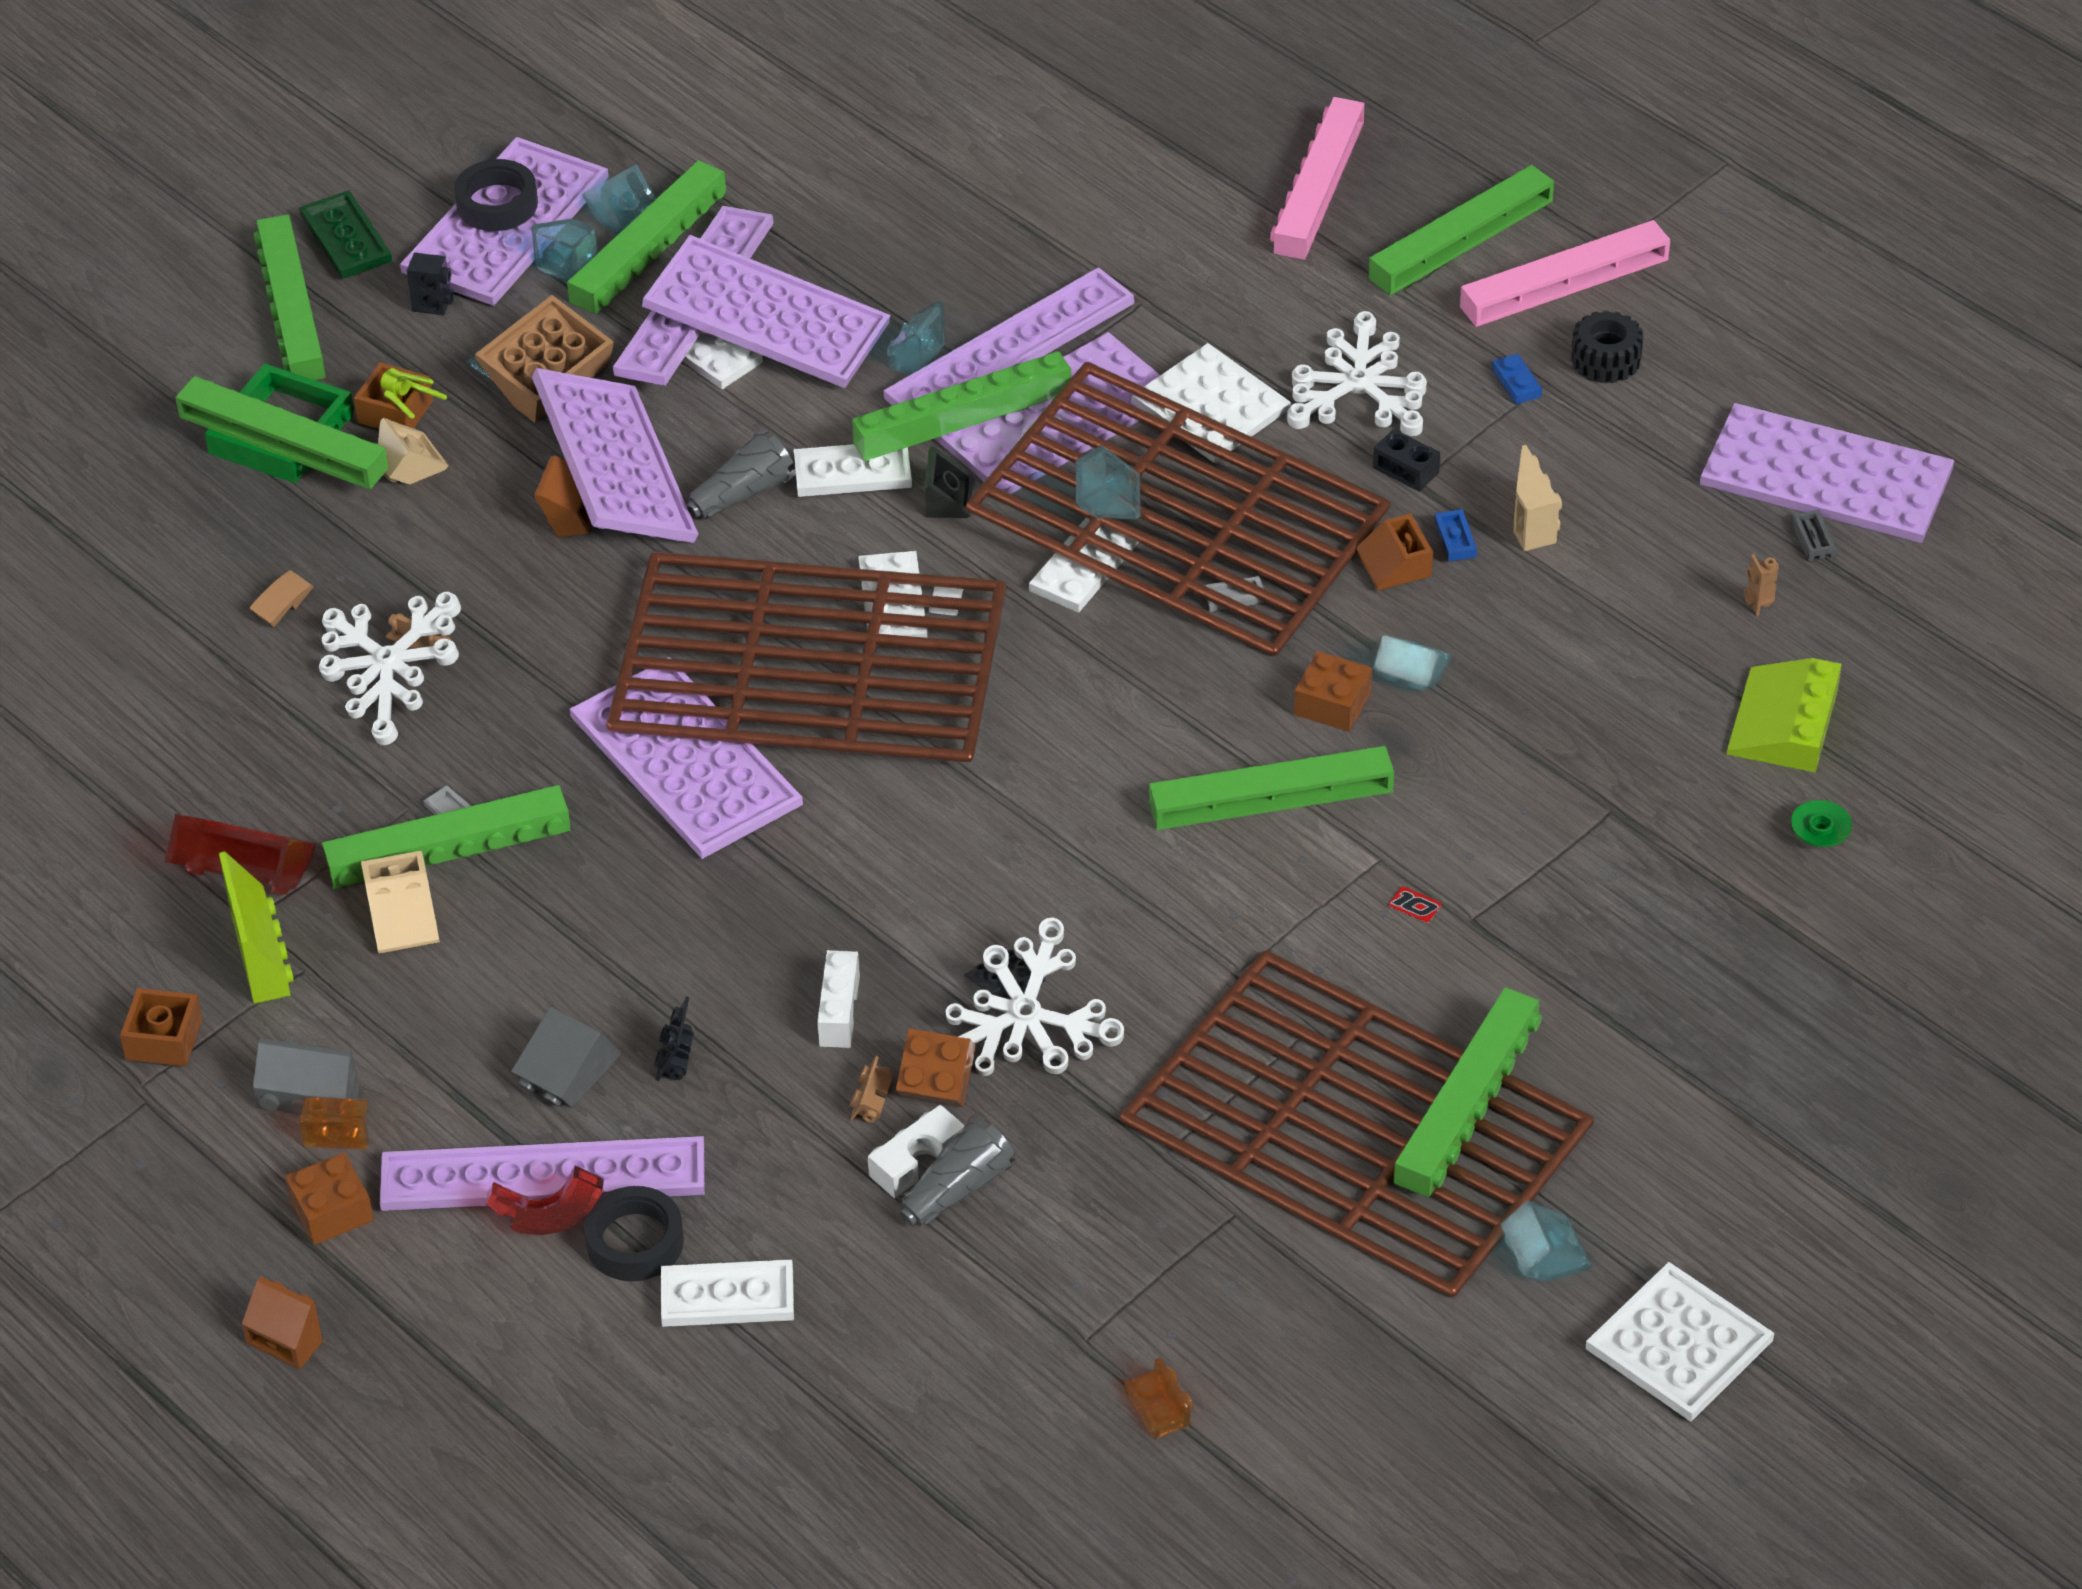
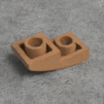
(280, 596)

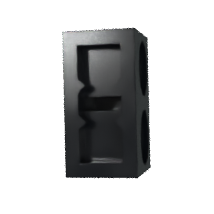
(429, 283)
(1406, 460)

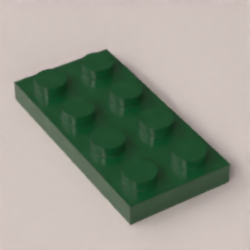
(345, 234)

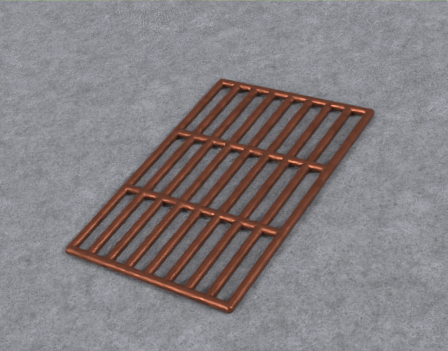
(1225, 529)
(865, 660)
(1305, 1090)

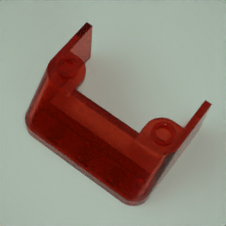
(264, 855)

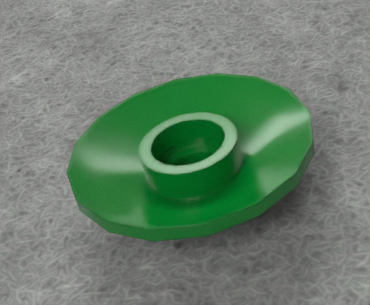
(1821, 823)

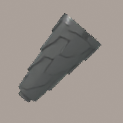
(751, 470)
(962, 1167)

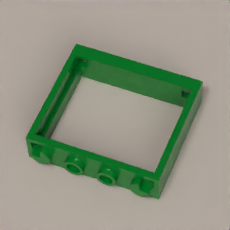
(261, 387)

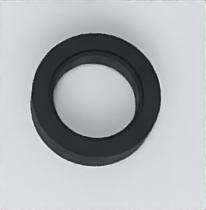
(496, 216)
(625, 1202)

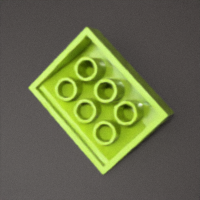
(1786, 713)
(256, 933)

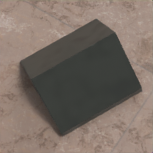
(946, 487)

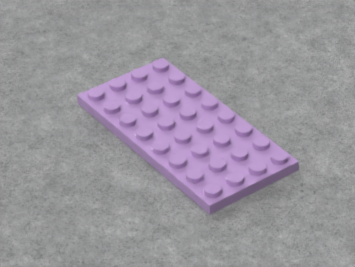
(492, 261)
(766, 311)
(987, 443)
(614, 456)
(1827, 471)
(699, 786)

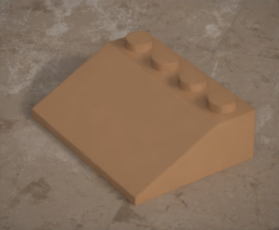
(546, 339)

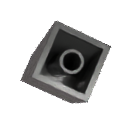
(564, 1059)

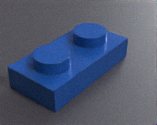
(1516, 378)
(1455, 535)

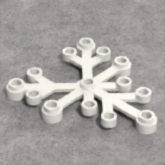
(1359, 380)
(387, 659)
(1040, 966)

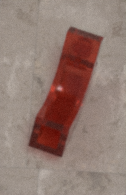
(549, 1213)

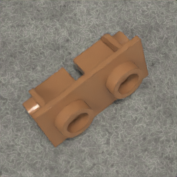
(1761, 583)
(402, 625)
(872, 1081)

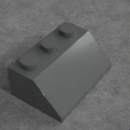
(294, 1071)

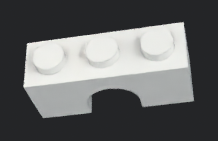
(837, 999)
(894, 1162)

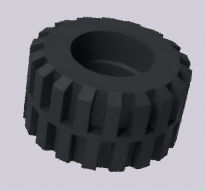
(1607, 346)

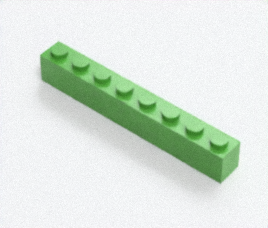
(1460, 229)
(646, 237)
(290, 297)
(960, 406)
(282, 432)
(1271, 787)
(452, 833)
(1467, 1092)

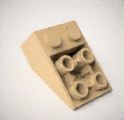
(1535, 505)
(400, 902)

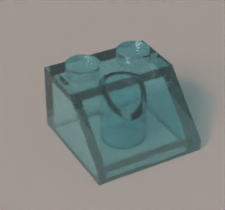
(620, 199)
(563, 247)
(918, 340)
(1107, 486)
(1411, 662)
(1544, 1243)

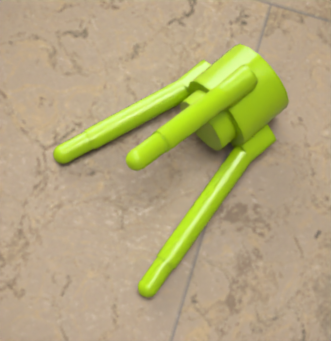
(399, 383)

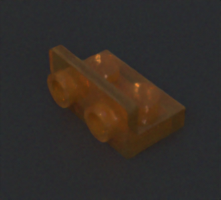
(334, 1123)
(1160, 1400)

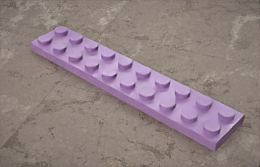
(1021, 337)
(663, 341)
(465, 1174)

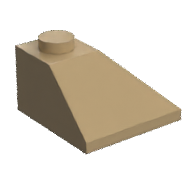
(408, 453)

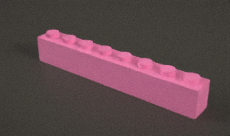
(1318, 178)
(1564, 273)

